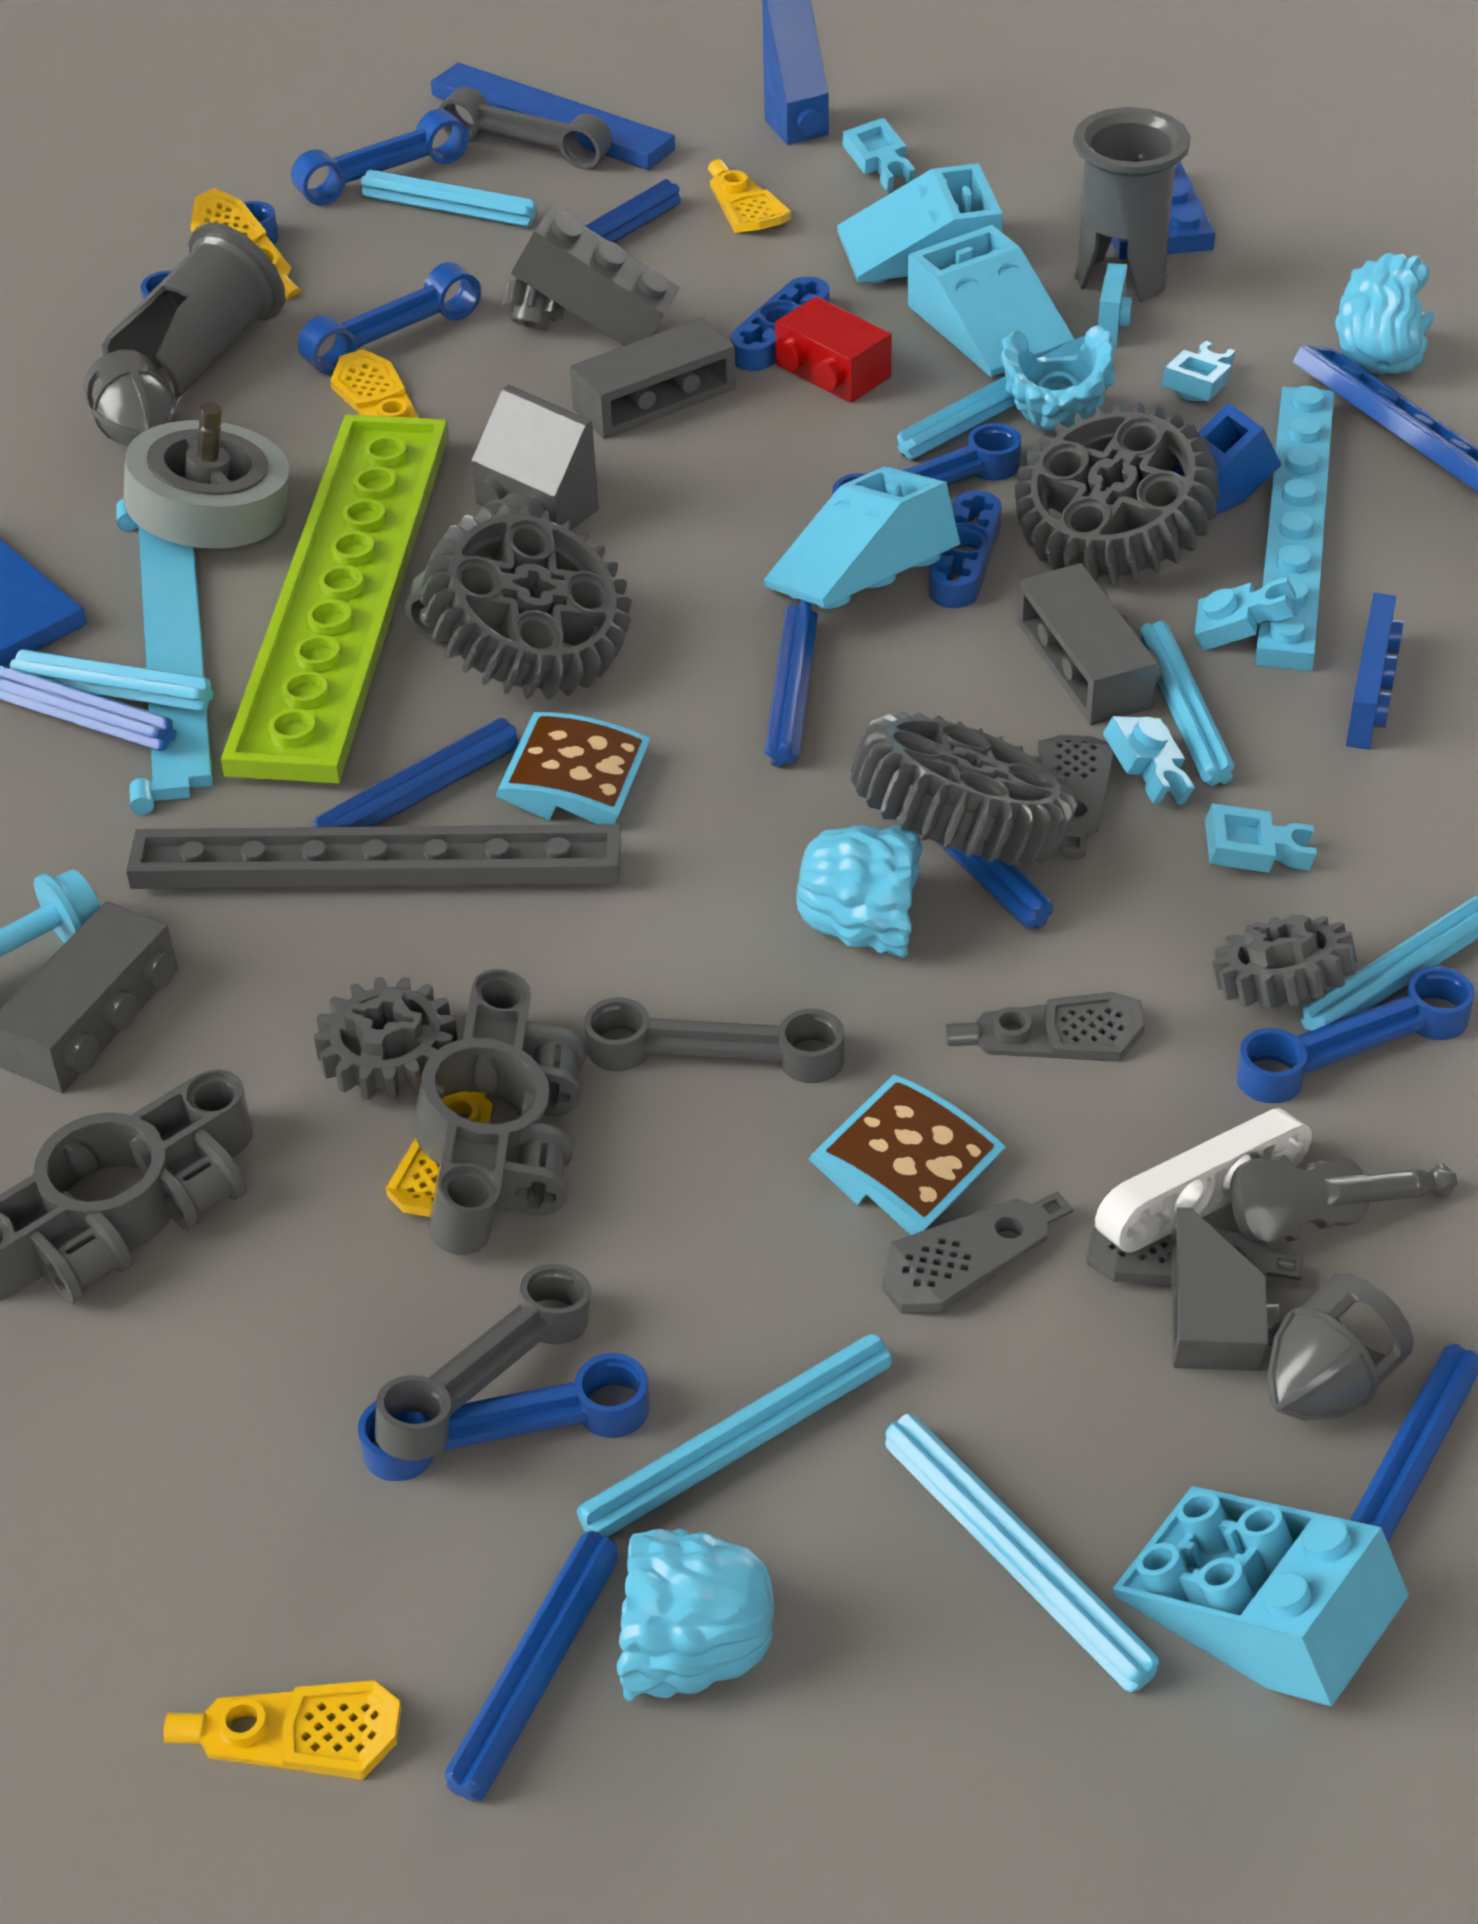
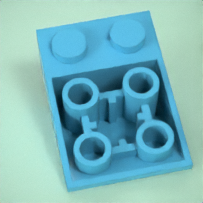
(916, 216)
(981, 291)
(867, 537)
(1269, 1589)

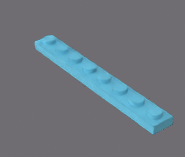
(1297, 524)

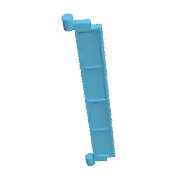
(176, 646)

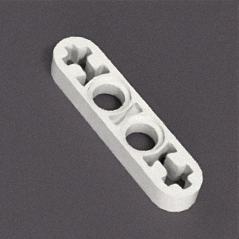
(1198, 1179)

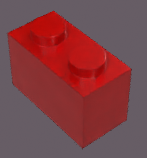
(833, 349)

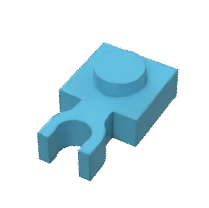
(879, 148)
(1114, 306)
(1198, 375)
(1235, 612)
(1149, 750)
(1250, 842)

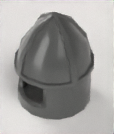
(131, 395)
(1320, 1365)

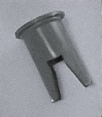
(1129, 190)
(202, 305)

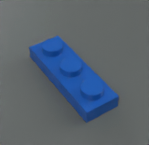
(1375, 672)

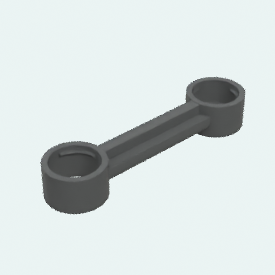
(532, 128)
(714, 1039)
(481, 1362)

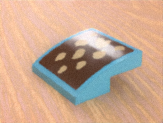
(573, 766)
(907, 1153)

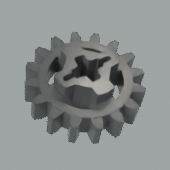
(1284, 961)
(383, 1036)

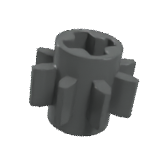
(530, 306)

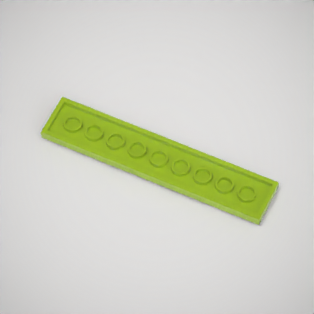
(337, 602)

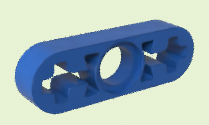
(747, 337)
(968, 563)

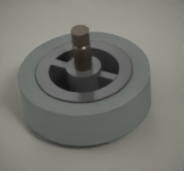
(206, 482)

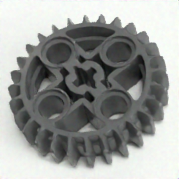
(1117, 492)
(525, 602)
(963, 788)

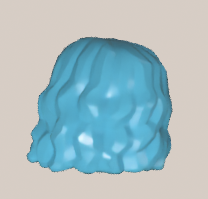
(1382, 316)
(1057, 388)
(861, 885)
(691, 1613)

